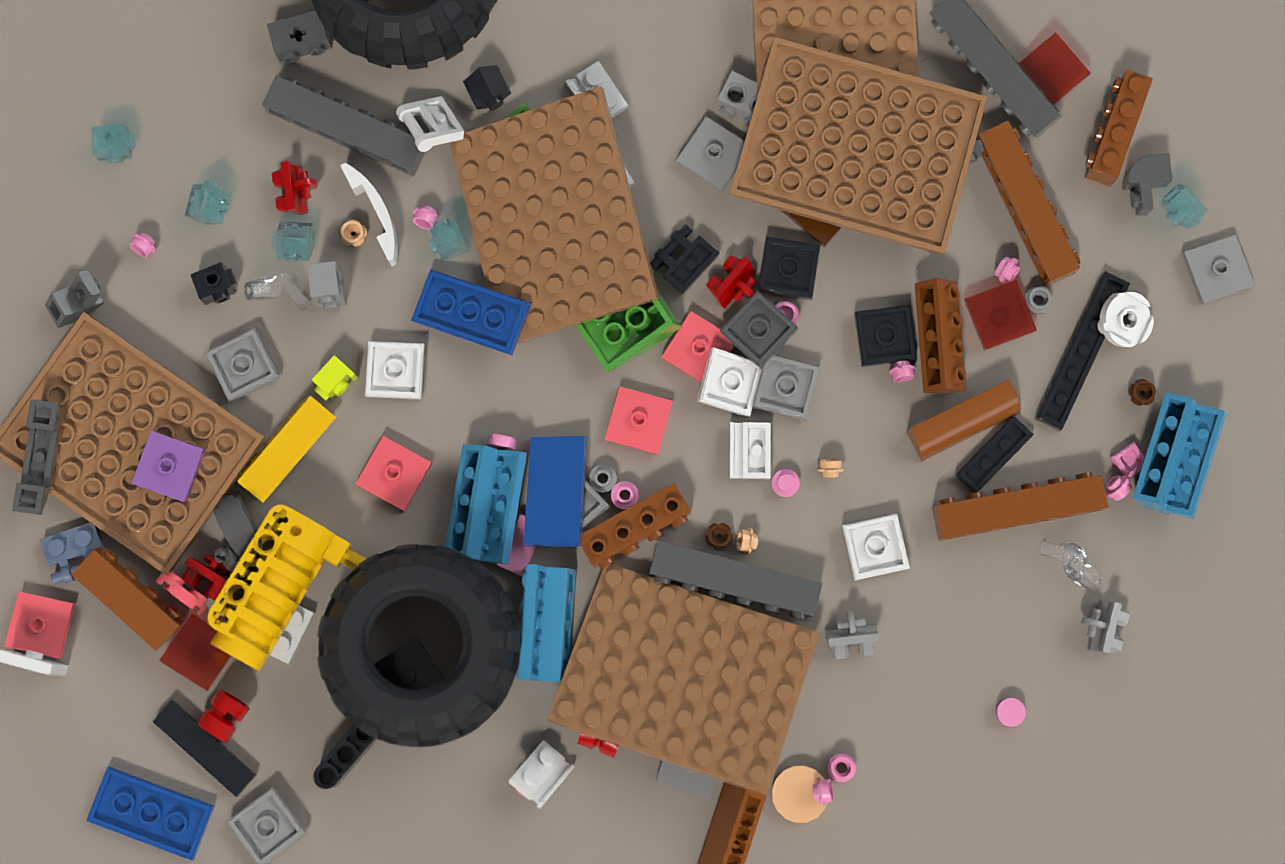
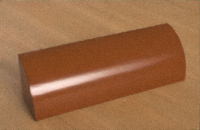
(964, 420)
(732, 826)

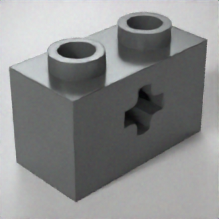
(285, 36)

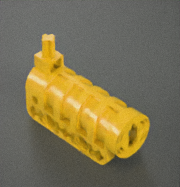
(276, 586)

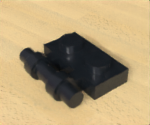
(690, 264)

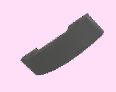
(39, 457)

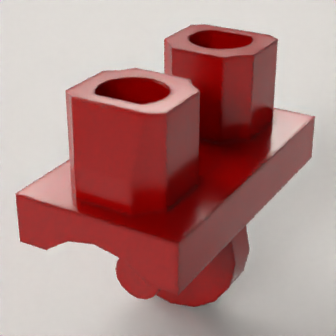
(296, 187)
(735, 284)
(197, 570)

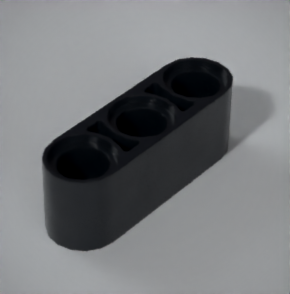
(335, 762)

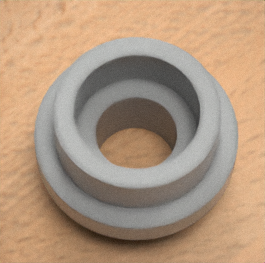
(1046, 297)
(603, 487)

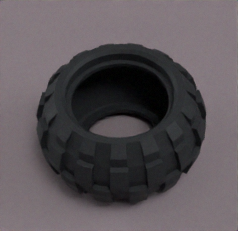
(405, 36)
(473, 688)

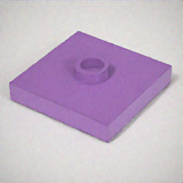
(168, 466)

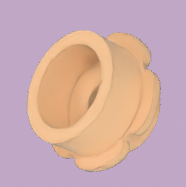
(348, 228)
(830, 467)
(746, 541)

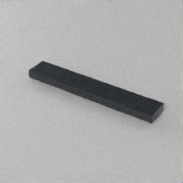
(1078, 357)

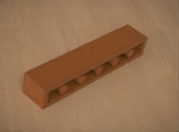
(1027, 204)
(1019, 507)

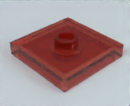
(1055, 68)
(1000, 315)
(193, 655)

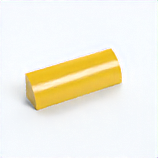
(285, 448)

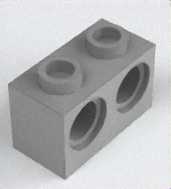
(747, 89)
(327, 285)

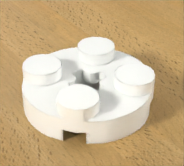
(1112, 323)

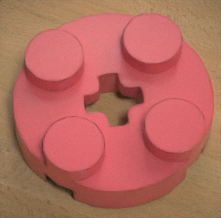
(174, 587)

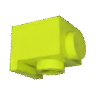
(333, 379)

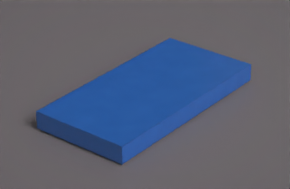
(471, 312)
(555, 491)
(150, 813)

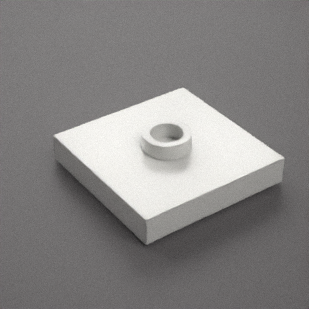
(394, 370)
(729, 382)
(875, 547)
(33, 661)

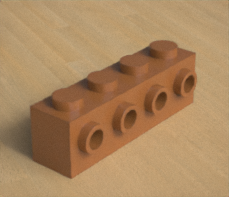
(1118, 129)
(940, 336)
(635, 525)
(128, 597)

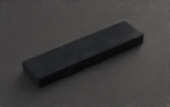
(204, 748)

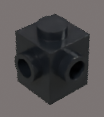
(487, 87)
(214, 283)

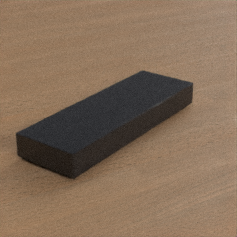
(994, 454)

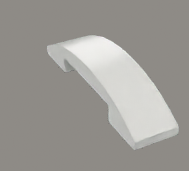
(359, 185)

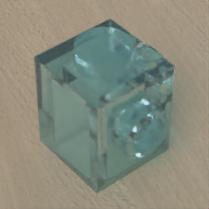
(112, 143)
(207, 203)
(1183, 207)
(447, 239)
(293, 240)

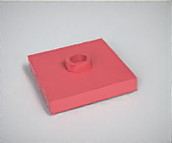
(692, 346)
(638, 420)
(393, 473)
(40, 624)

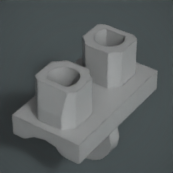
(1103, 627)
(852, 632)

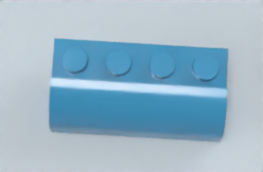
(1179, 456)
(486, 503)
(546, 622)

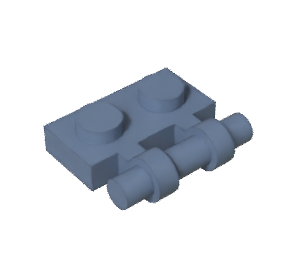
(69, 546)

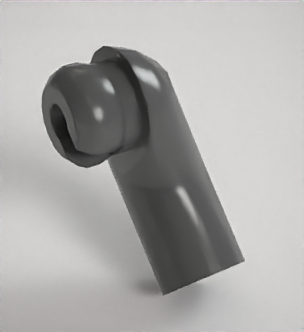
(229, 559)

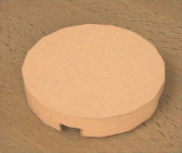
(794, 794)

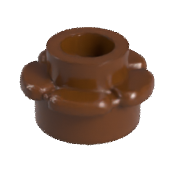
(1149, 392)
(724, 530)

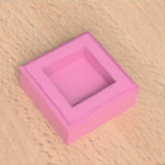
(1128, 460)

